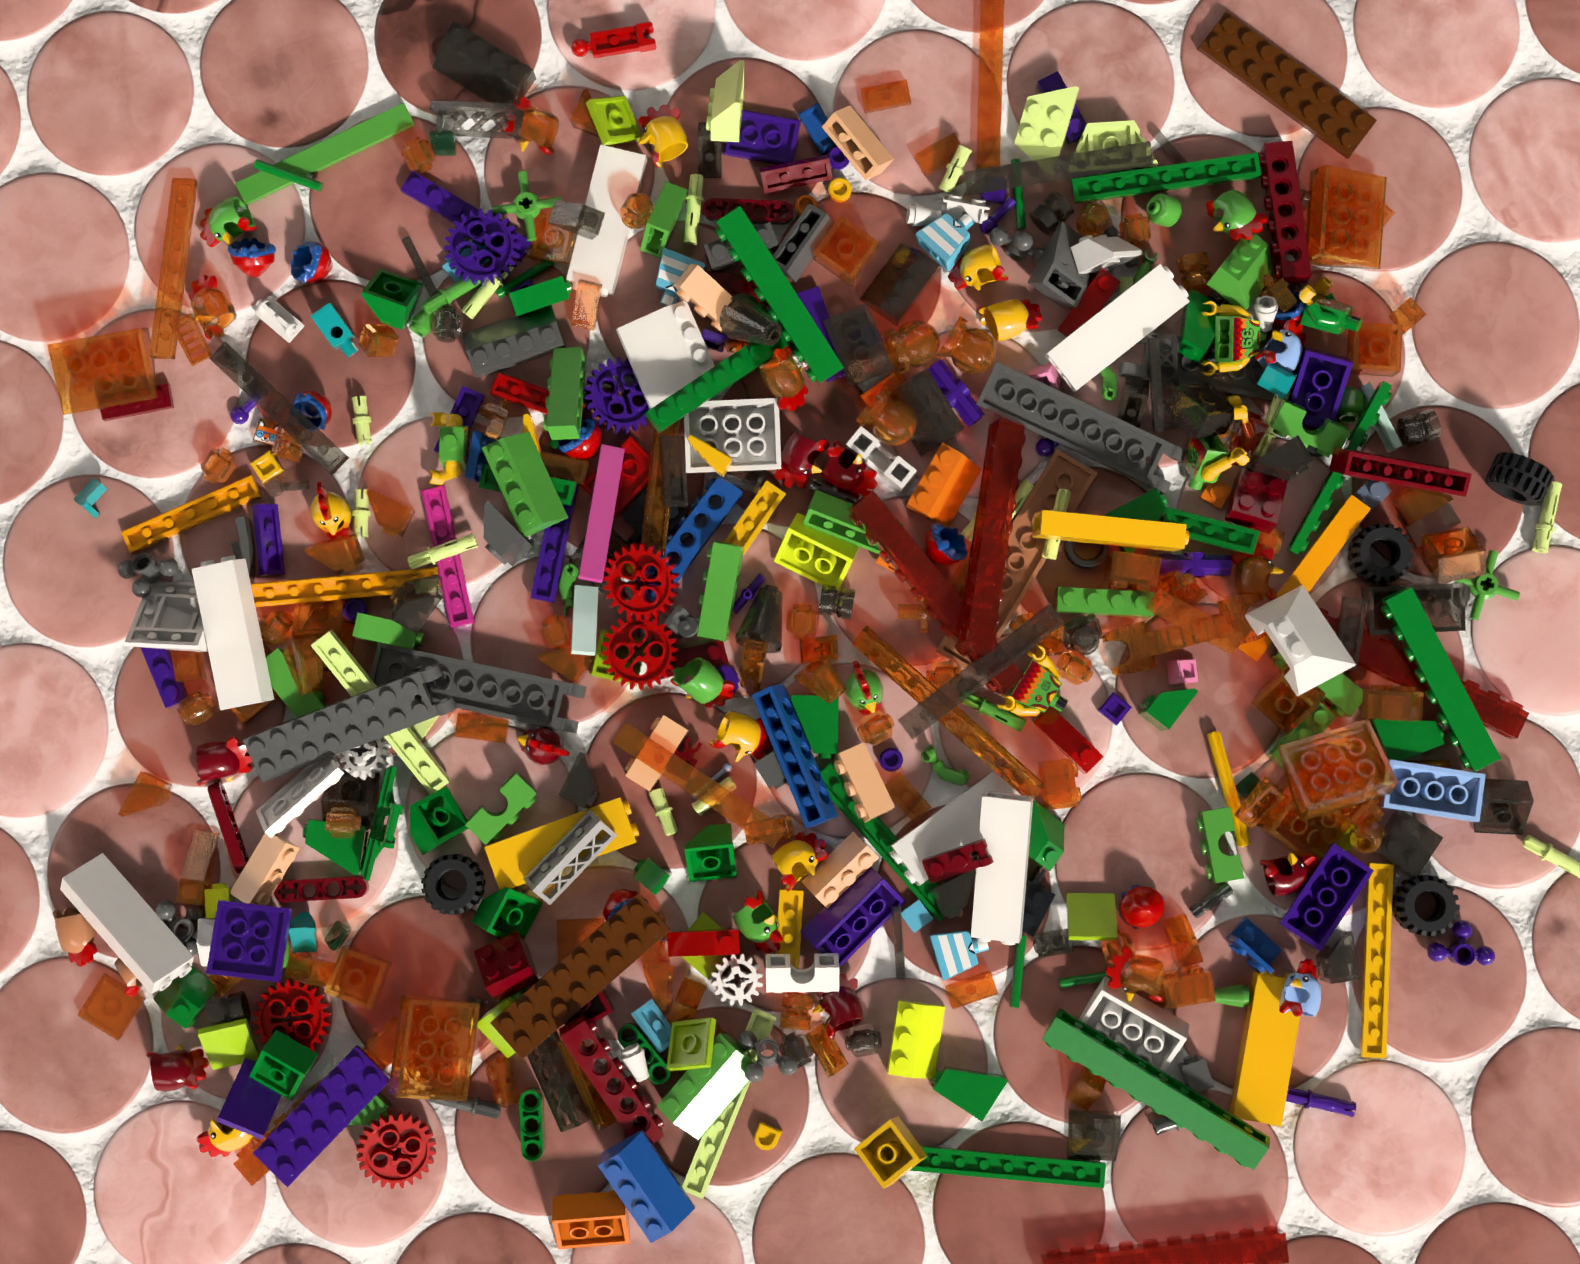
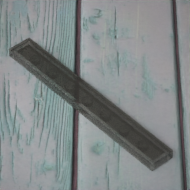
(1058, 168)
(279, 408)
(980, 671)

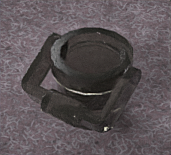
(1082, 637)

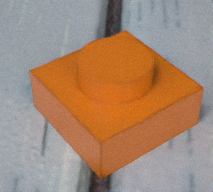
(1215, 494)

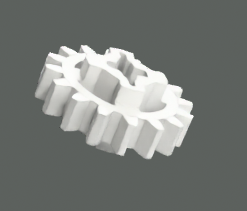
(367, 757)
(725, 980)

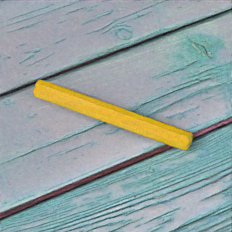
(1228, 785)

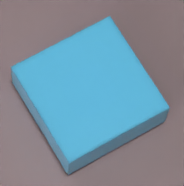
(916, 916)

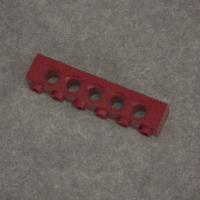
(1282, 155)
(1400, 471)
(572, 1036)

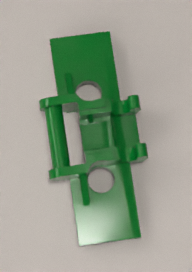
(378, 838)

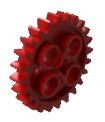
(641, 559)
(656, 666)
(289, 996)
(404, 1129)

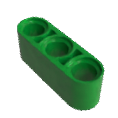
(655, 1059)
(528, 1135)

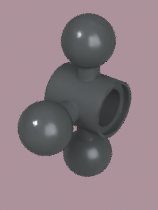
(1018, 246)
(149, 571)
(166, 910)
(754, 1071)

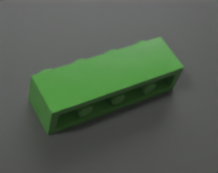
(566, 393)
(831, 517)
(720, 590)
(1102, 602)
(286, 688)
(1340, 691)

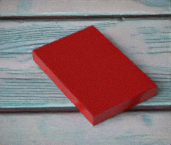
(632, 478)

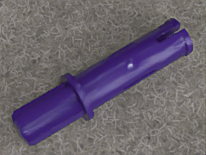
(1320, 1101)

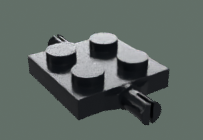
(635, 517)
(1036, 902)

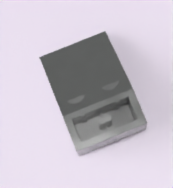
(1057, 271)

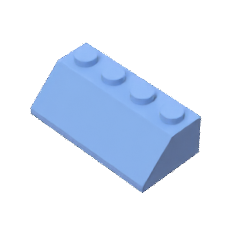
(1435, 791)

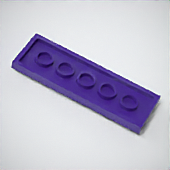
(322, 1116)

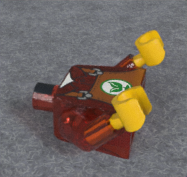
(1247, 429)

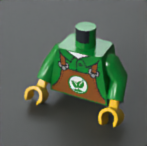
(1326, 312)

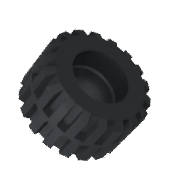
(1519, 478)
(1399, 549)
(432, 884)
(1444, 909)

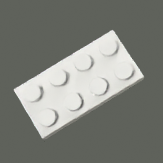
(298, 794)

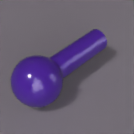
(992, 221)
(240, 414)
(1045, 447)

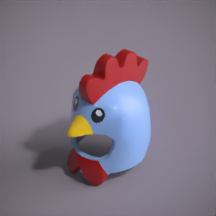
(1284, 347)
(1302, 991)

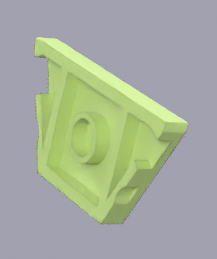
(1046, 123)
(1110, 134)

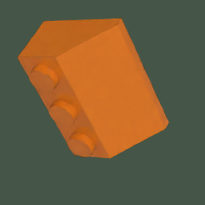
(944, 486)
(590, 1220)

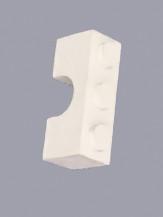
(889, 467)
(820, 977)

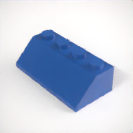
(645, 1185)

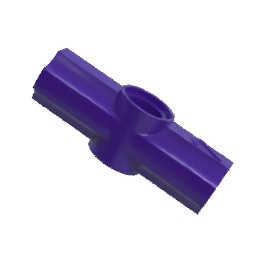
(956, 393)
(1196, 564)

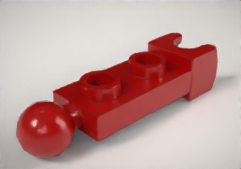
(616, 41)

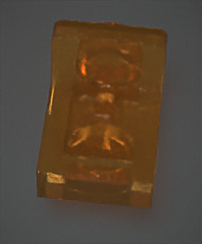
(1053, 643)

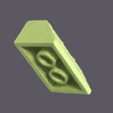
(727, 105)

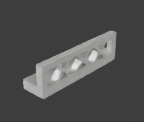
(566, 854)

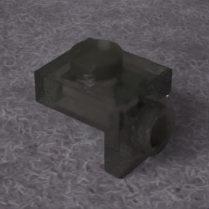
(1052, 943)

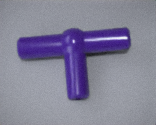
(748, 593)

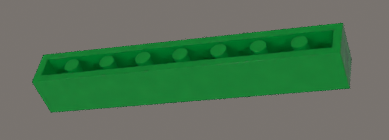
(778, 295)
(1440, 678)

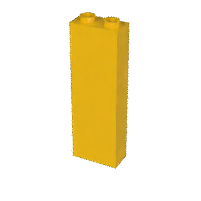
(1110, 530)
(519, 854)
(1264, 1053)

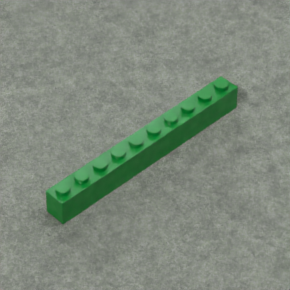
(1156, 1089)

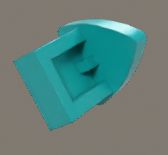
(1277, 380)
(90, 495)
(303, 933)

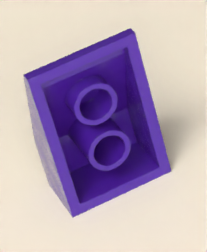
(1320, 385)

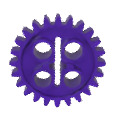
(493, 229)
(603, 401)

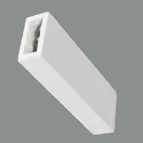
(613, 179)
(1118, 327)
(232, 632)
(946, 829)
(1002, 885)
(127, 923)

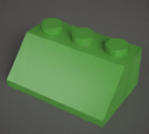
(1242, 272)

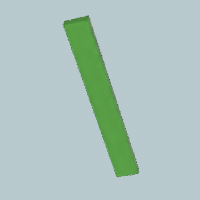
(328, 152)

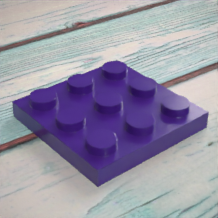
(249, 941)

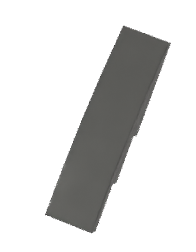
(245, 547)

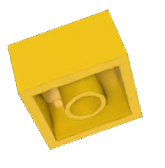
(890, 1152)

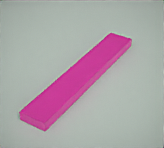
(601, 514)
(449, 568)

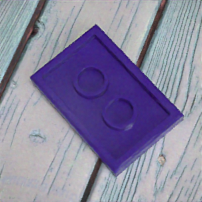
(765, 138)
(249, 1104)

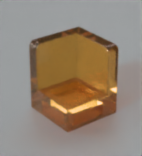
(1407, 315)
(378, 340)

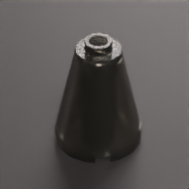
(749, 321)
(764, 619)

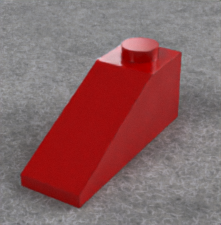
(1091, 302)
(1068, 740)
(704, 942)

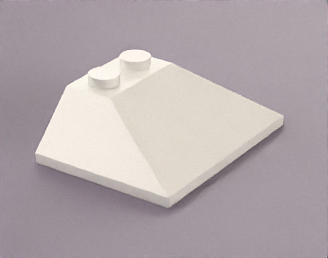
(169, 619)
(1302, 639)

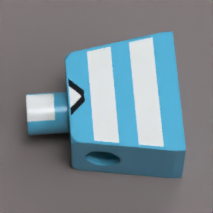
(946, 239)
(670, 269)
(956, 952)

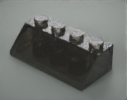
(482, 67)
(1441, 602)

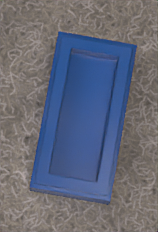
(813, 120)

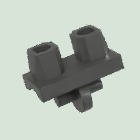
(680, 621)

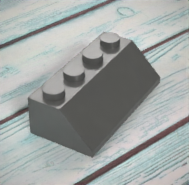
(513, 341)
(502, 538)

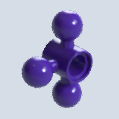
(1462, 930)

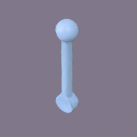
(726, 768)

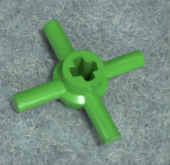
(519, 208)
(1492, 587)

